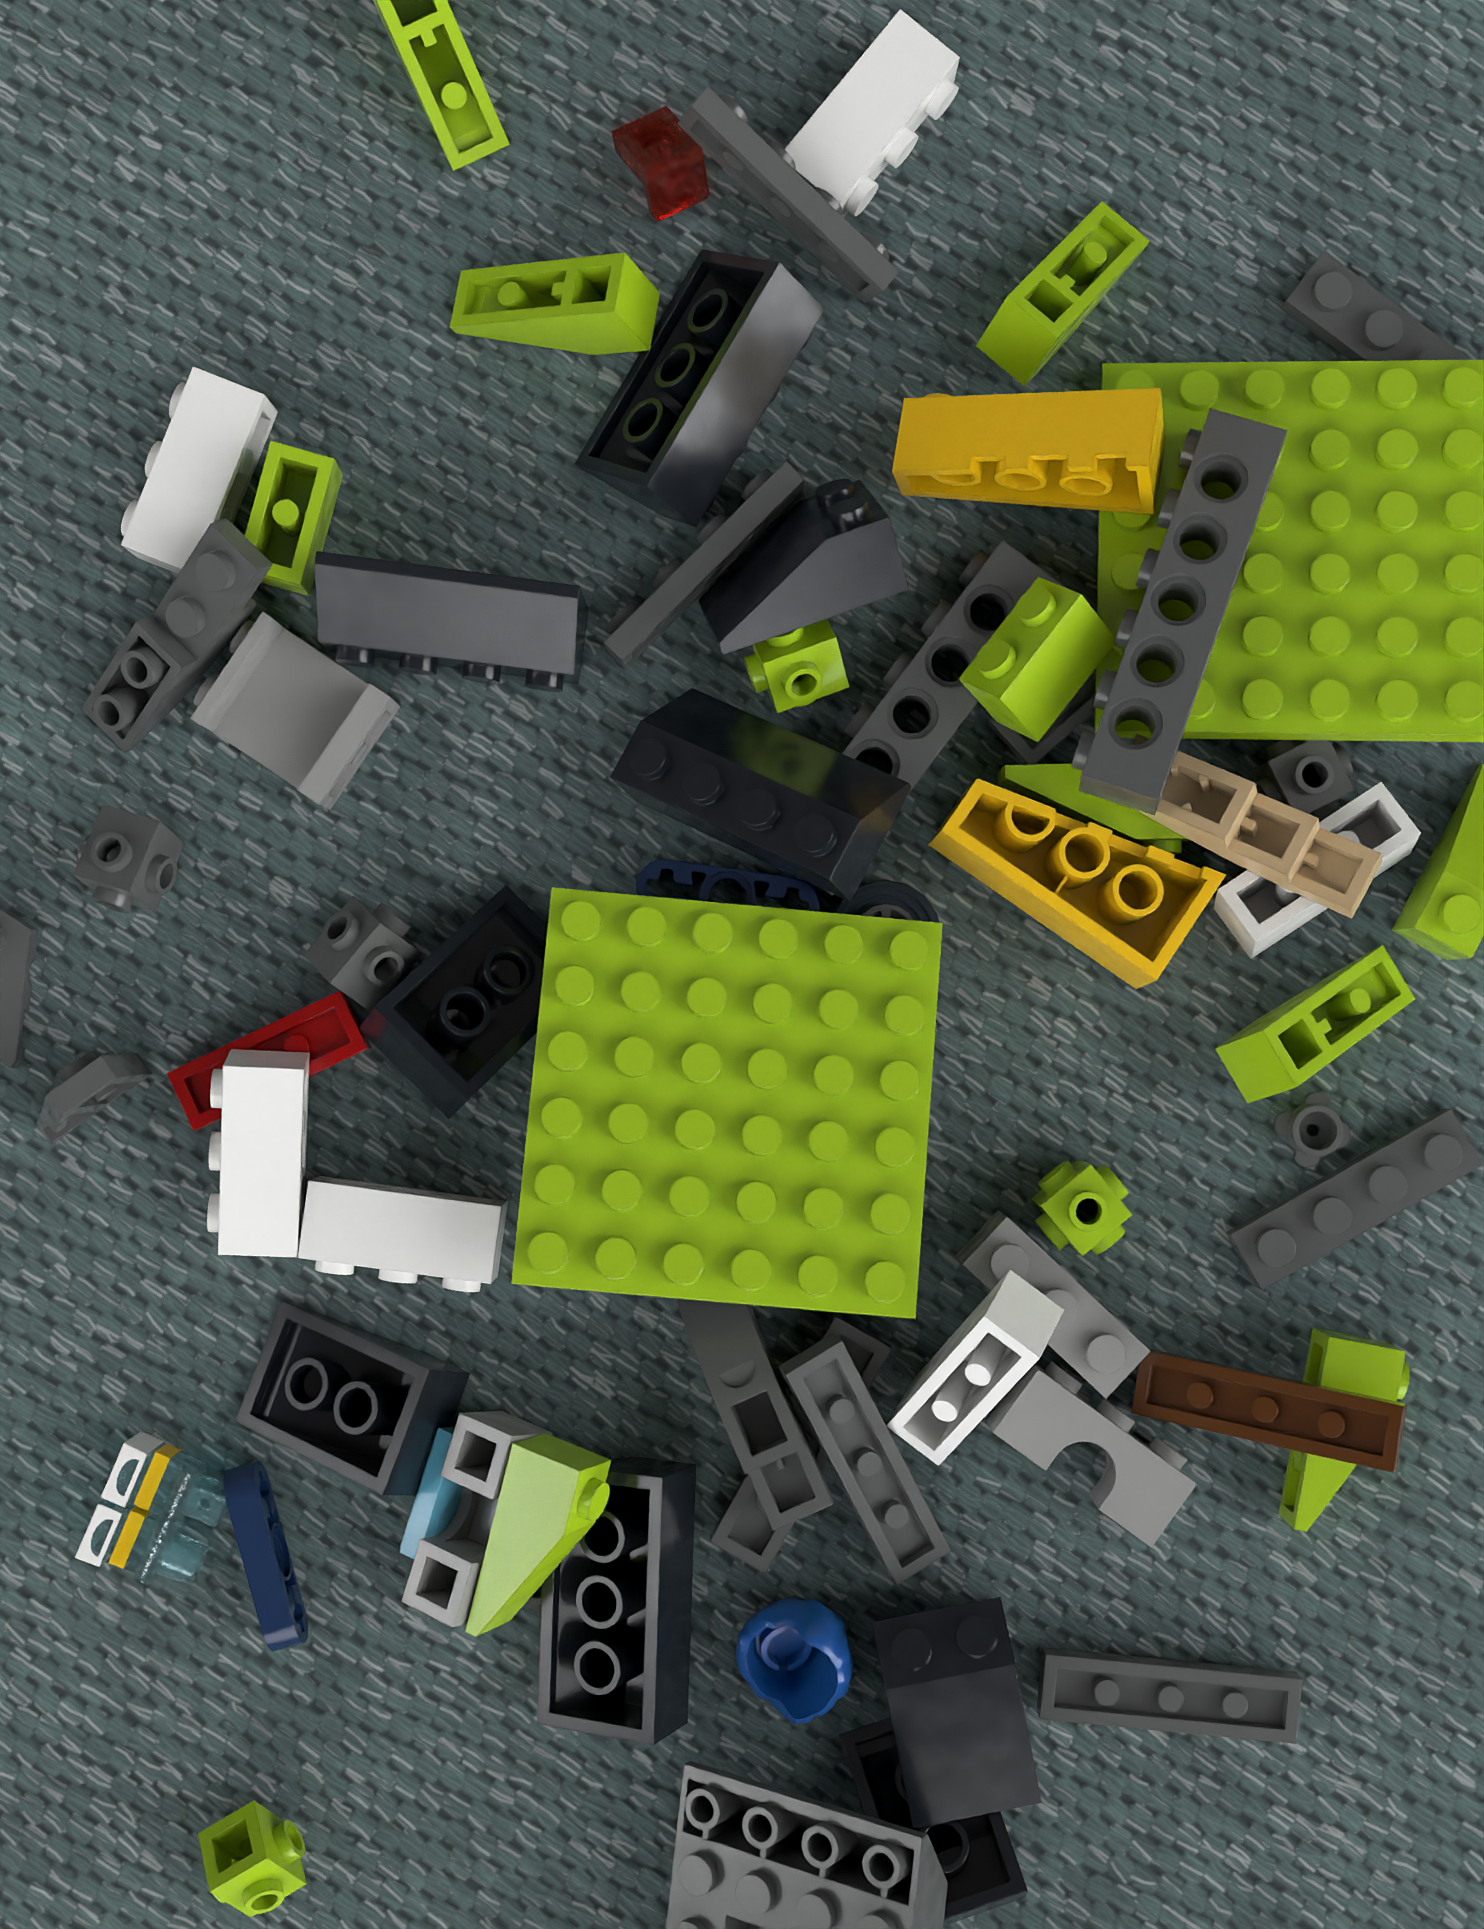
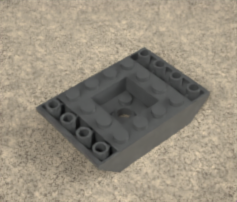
(794, 1862)

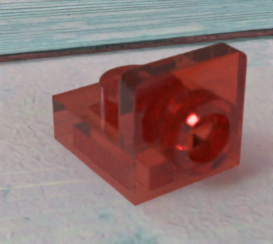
(664, 162)

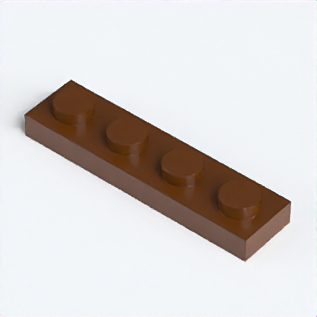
(1270, 1409)

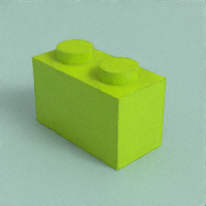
(293, 514)
(1038, 658)

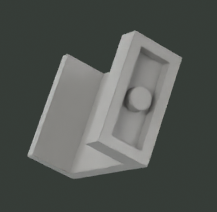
(293, 710)

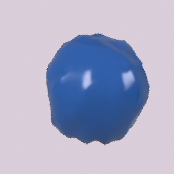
(796, 1657)

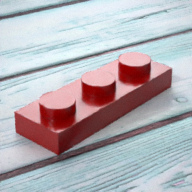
(323, 1029)

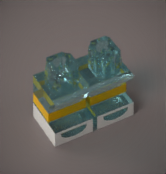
(146, 1509)

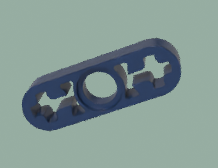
(683, 873)
(265, 1556)

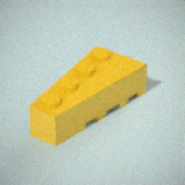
(1035, 448)
(1078, 879)

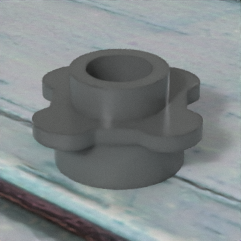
(1330, 1133)

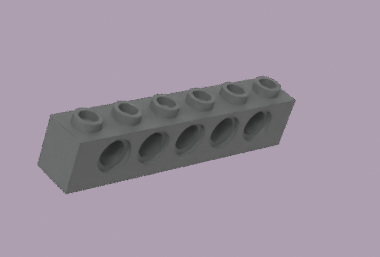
(1244, 458)
(988, 579)

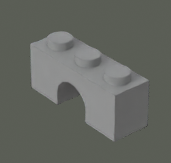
(1086, 1333)
(1140, 1481)
(450, 1563)

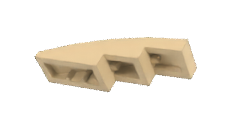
(1264, 834)

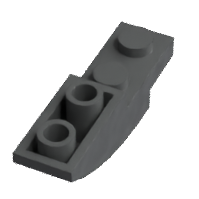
(181, 638)
(756, 1409)

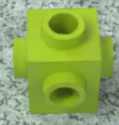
(798, 666)
(1058, 1201)
(253, 1859)

